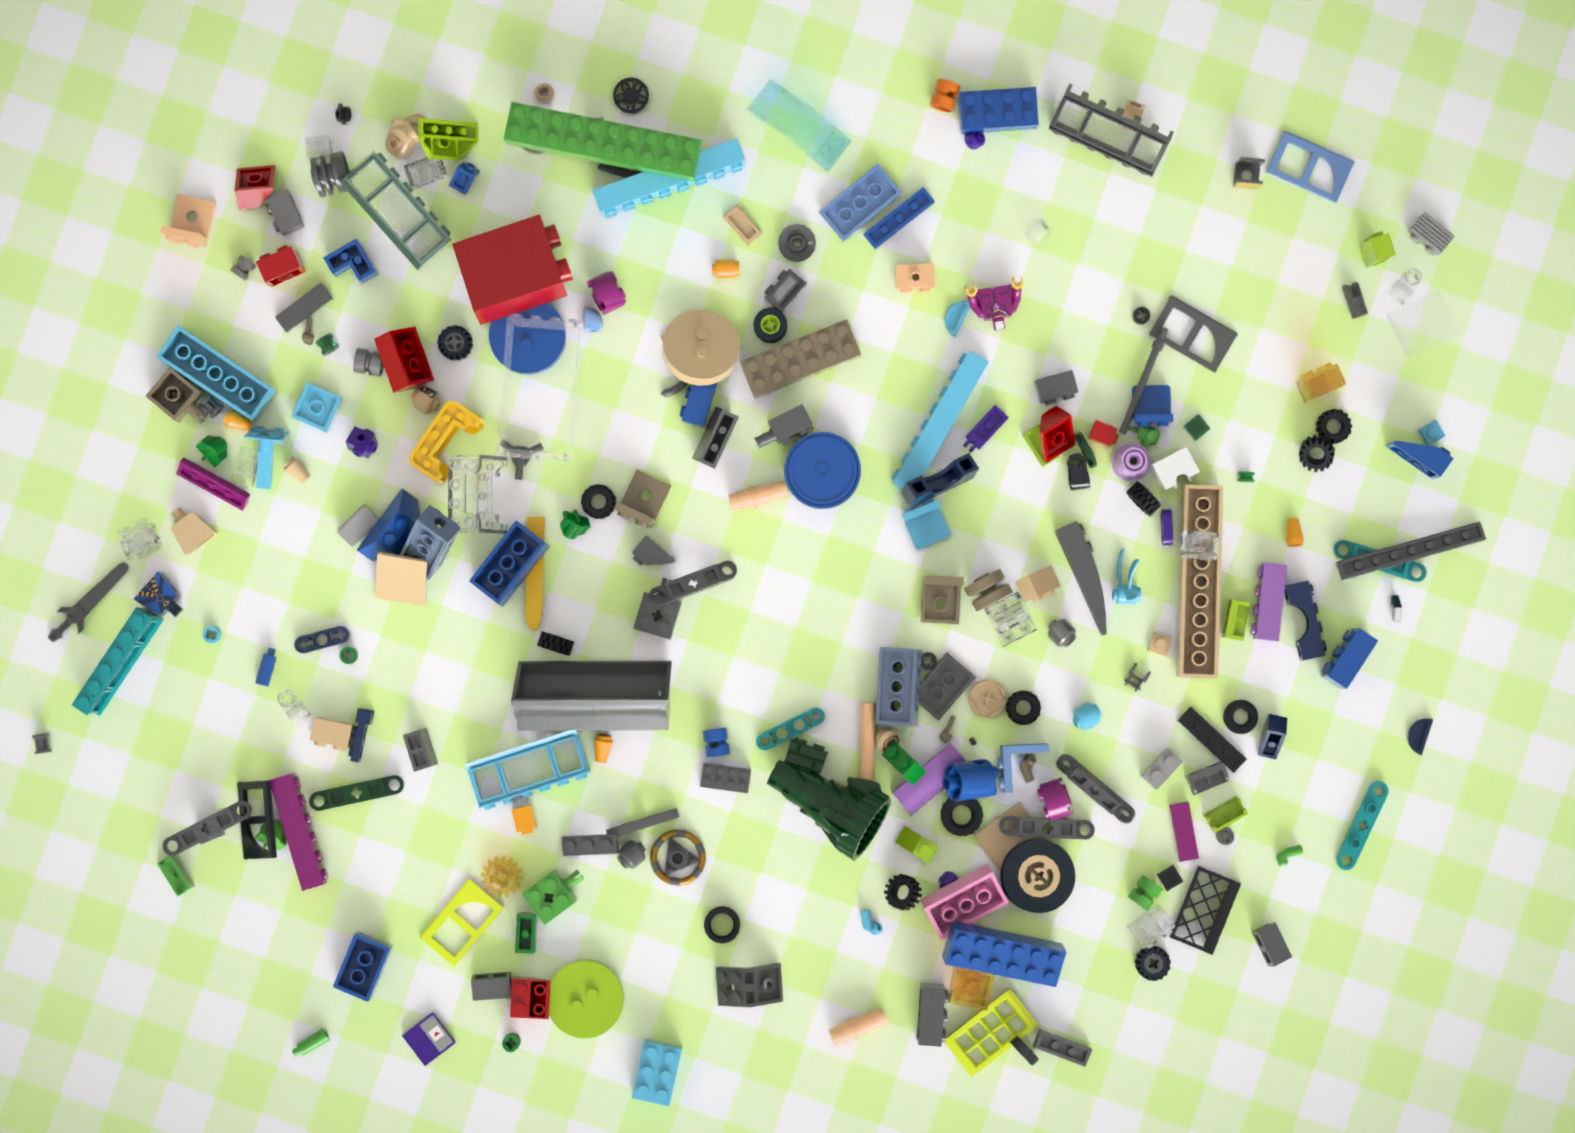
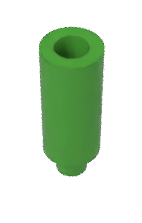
(311, 1042)

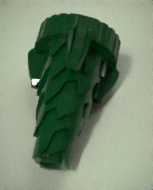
(845, 814)

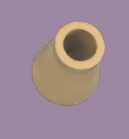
(296, 470)

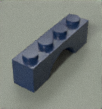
(926, 488)
(1311, 643)

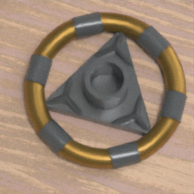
(678, 857)

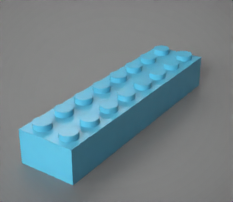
(647, 186)

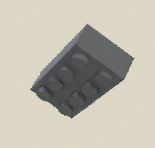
(725, 778)

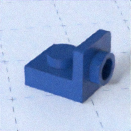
(464, 177)

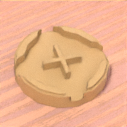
(987, 698)

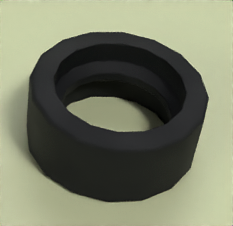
(722, 939)

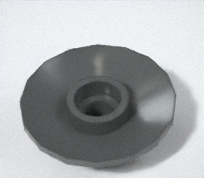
(797, 233)

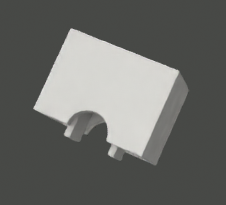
(1172, 466)

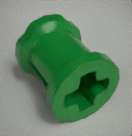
(506, 1046)

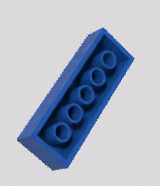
(1004, 953)

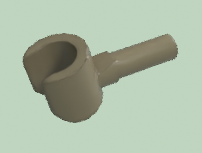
(306, 337)
(945, 736)

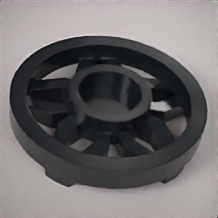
(630, 95)

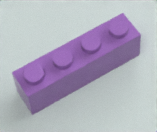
(1269, 601)

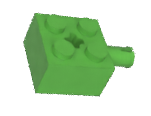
(555, 885)

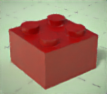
(280, 266)

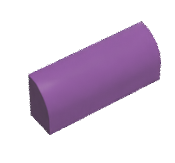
(930, 784)

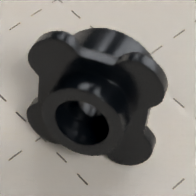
(343, 114)

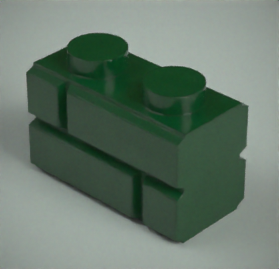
(806, 756)

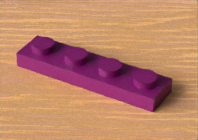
(213, 483)

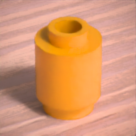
(725, 268)

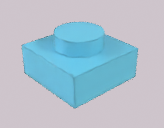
(1431, 432)

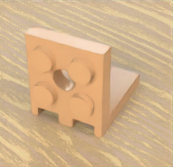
(183, 230)

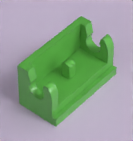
(175, 875)

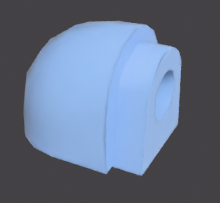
(592, 320)

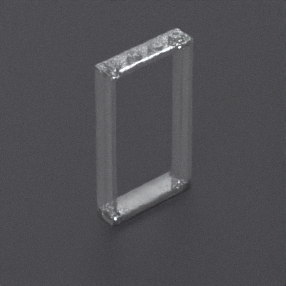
(556, 324)

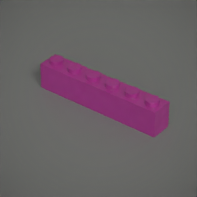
(298, 831)

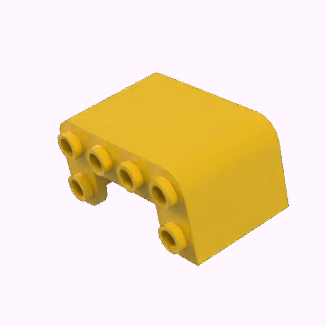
(438, 436)

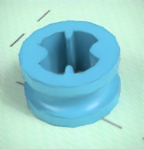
(210, 640)

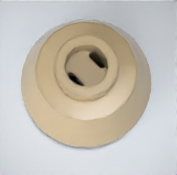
(886, 737)

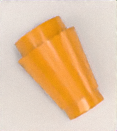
(236, 421)
(1294, 534)
(603, 744)

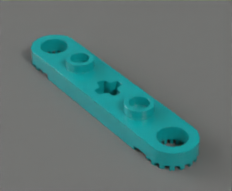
(1401, 571)
(1356, 839)

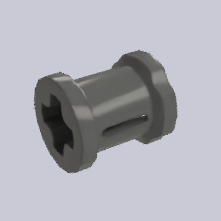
(211, 405)
(41, 743)

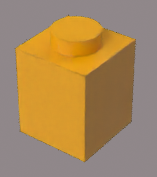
(524, 819)

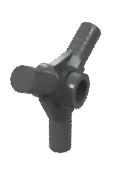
(520, 462)

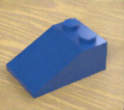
(1427, 459)

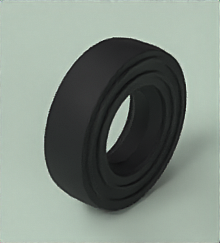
(1229, 720)

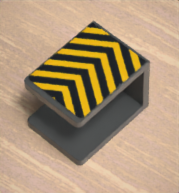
(1252, 165)

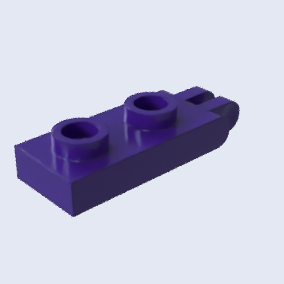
(985, 428)

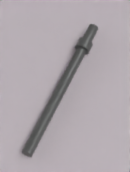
(1157, 346)

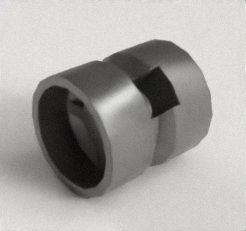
(367, 362)

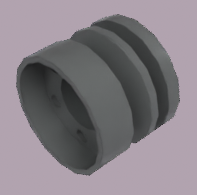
(329, 174)

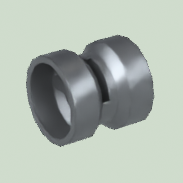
(243, 267)

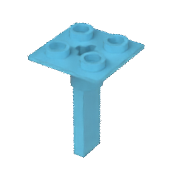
(265, 452)

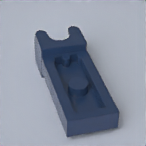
(364, 718)

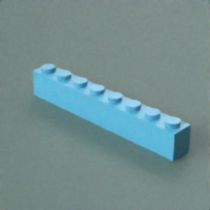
(942, 419)

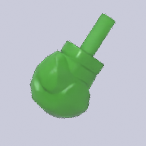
(1148, 435)

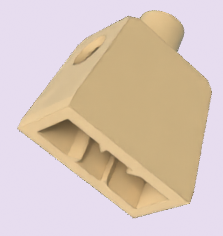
(191, 530)

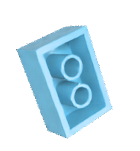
(657, 1072)

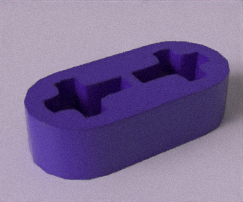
(1166, 527)

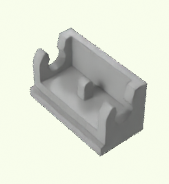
(357, 525)

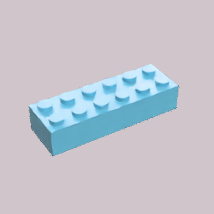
(216, 374)

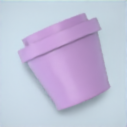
(1121, 462)

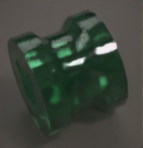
(327, 344)

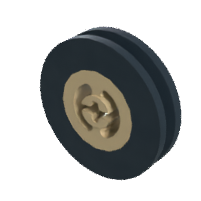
(1023, 893)

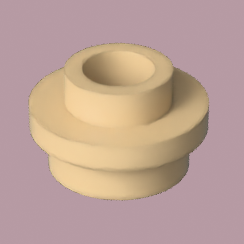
(542, 87)

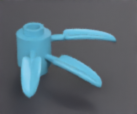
(1126, 593)

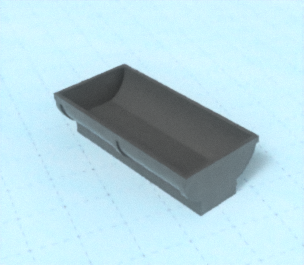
(592, 695)

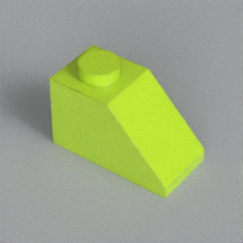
(916, 844)

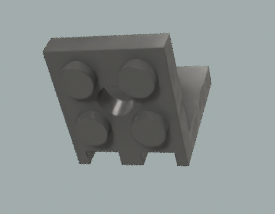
(749, 985)

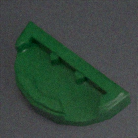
(1086, 450)

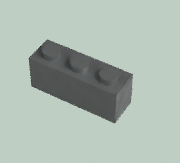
(715, 437)

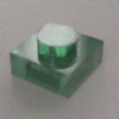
(1196, 427)

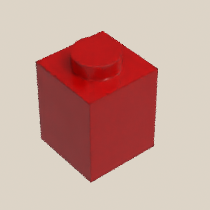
(1103, 434)

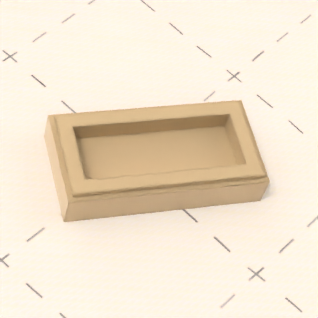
(742, 225)

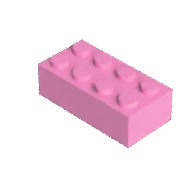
(964, 900)

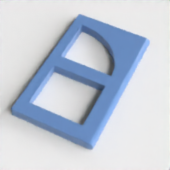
(1339, 165)

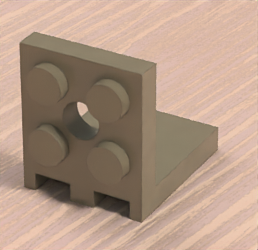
(642, 510)
(941, 588)

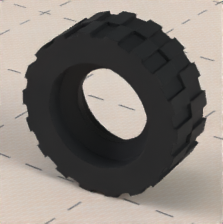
(958, 829)

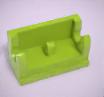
(1236, 620)
(1225, 814)

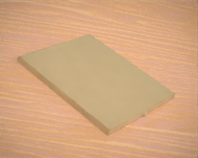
(998, 845)

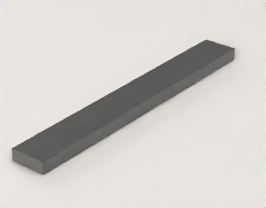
(1410, 551)

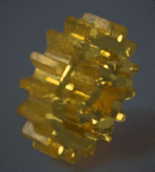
(509, 873)

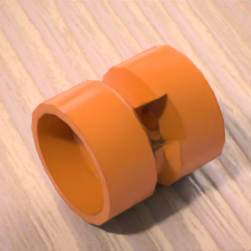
(944, 96)

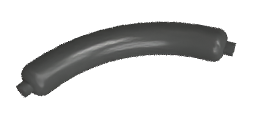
(673, 390)

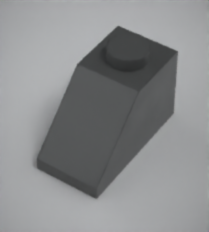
(651, 553)

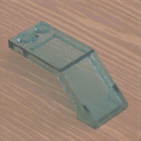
(799, 124)

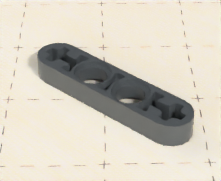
(644, 822)

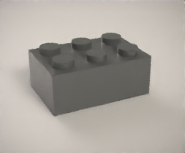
(932, 1014)

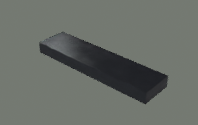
(1211, 739)

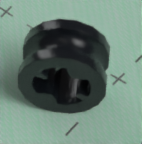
(1137, 320)
(927, 654)

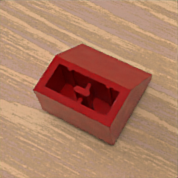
(530, 998)

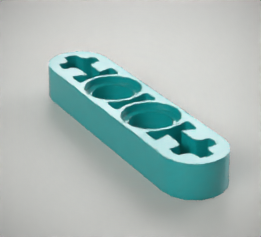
(791, 731)

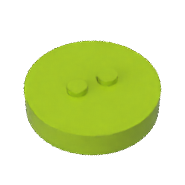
(585, 999)

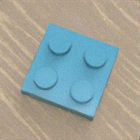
(317, 407)

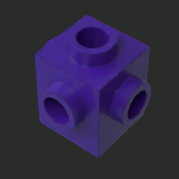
(362, 442)

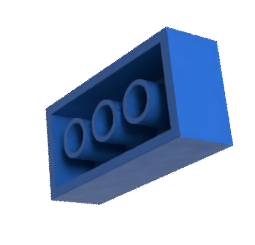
(998, 110)
(509, 563)

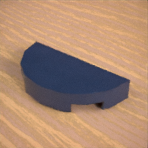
(1418, 734)

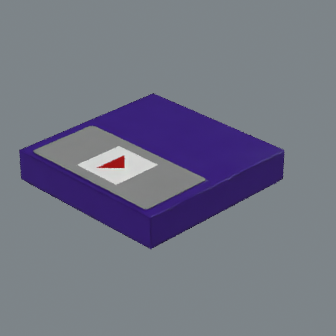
(429, 1038)

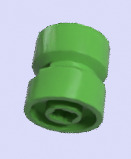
(1145, 899)

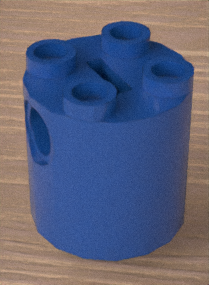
(970, 780)

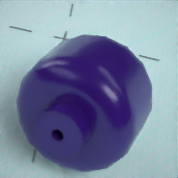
(974, 140)
(947, 878)

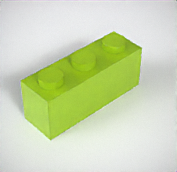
(1377, 249)

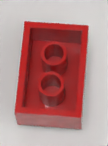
(404, 359)

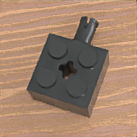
(786, 426)
(663, 627)

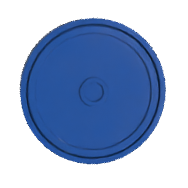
(532, 348)
(822, 470)

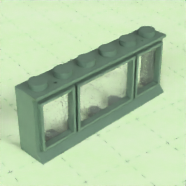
(396, 209)

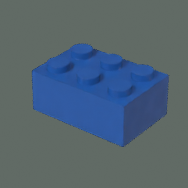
(1348, 657)
(362, 966)

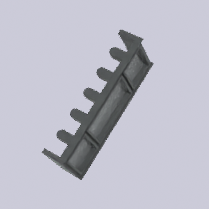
(1109, 132)

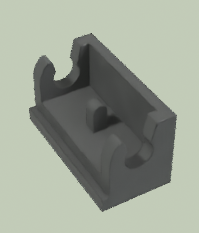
(420, 749)
(1207, 778)
(1271, 944)
(491, 986)

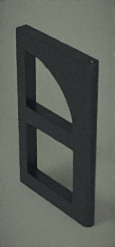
(250, 847)

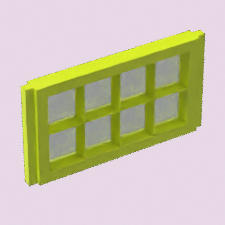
(990, 1032)

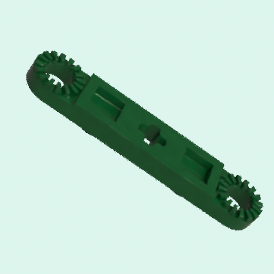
(343, 795)

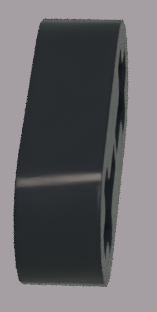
(1024, 1050)

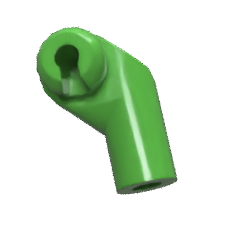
(1288, 852)

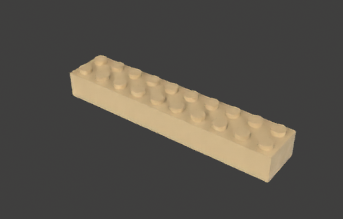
(1199, 587)

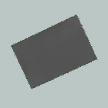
(944, 686)

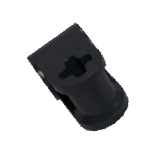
(1078, 475)

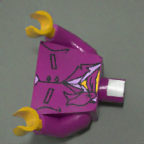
(995, 302)

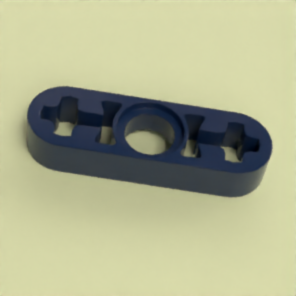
(309, 648)

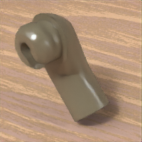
(1025, 767)

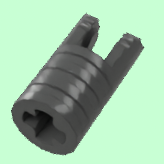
(1354, 300)

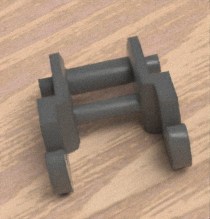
(1137, 687)

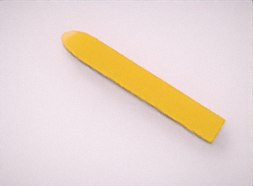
(534, 580)

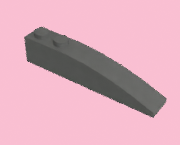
(1084, 569)

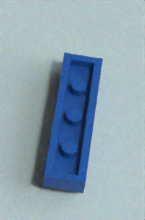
(899, 218)

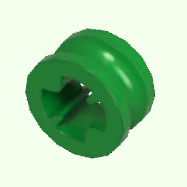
(1246, 477)
(344, 659)

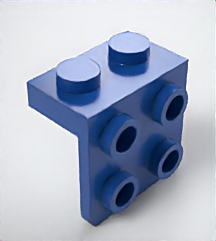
(1153, 406)

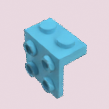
(926, 524)

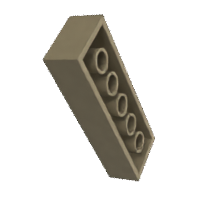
(800, 359)

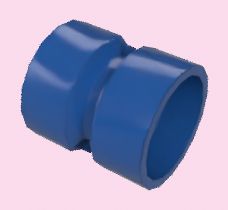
(715, 735)

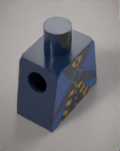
(160, 596)

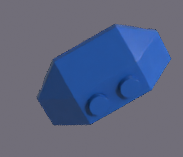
(392, 528)

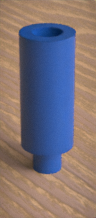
(266, 667)

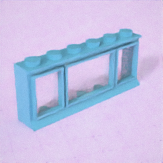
(528, 769)

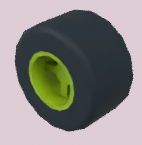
(764, 324)

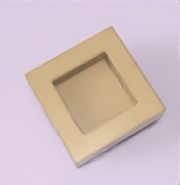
(1159, 644)

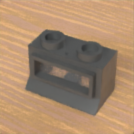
(784, 290)

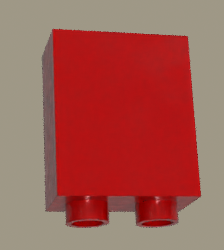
(512, 268)

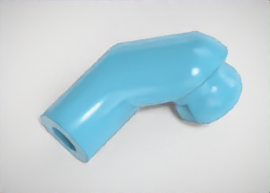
(869, 924)

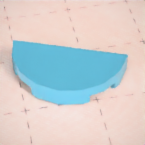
(955, 316)

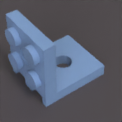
(1004, 761)

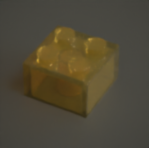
(1322, 382)
(970, 988)

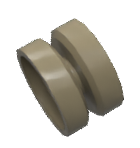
(988, 590)

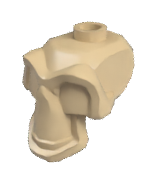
(403, 136)

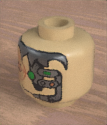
(425, 399)

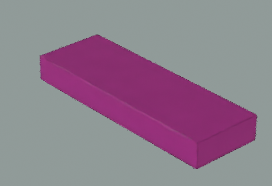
(1183, 831)

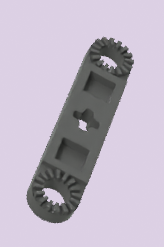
(680, 587)
(1103, 796)
(1033, 827)
(194, 834)

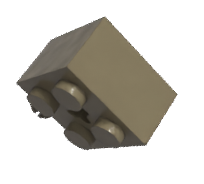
(184, 403)

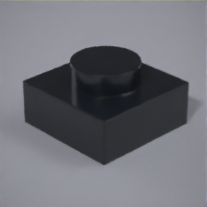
(1169, 877)

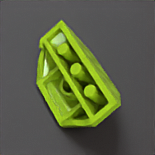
(446, 138)

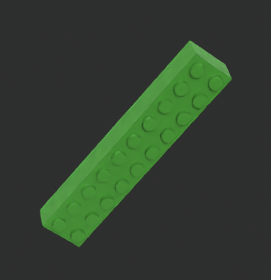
(603, 141)

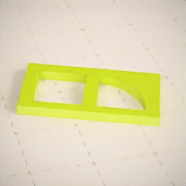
(467, 893)

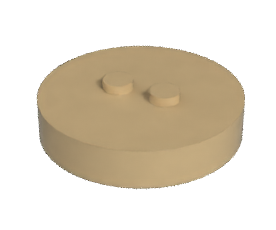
(700, 347)

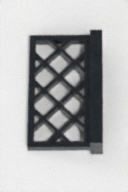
(1220, 918)

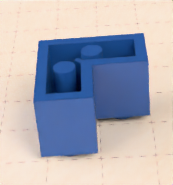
(351, 256)

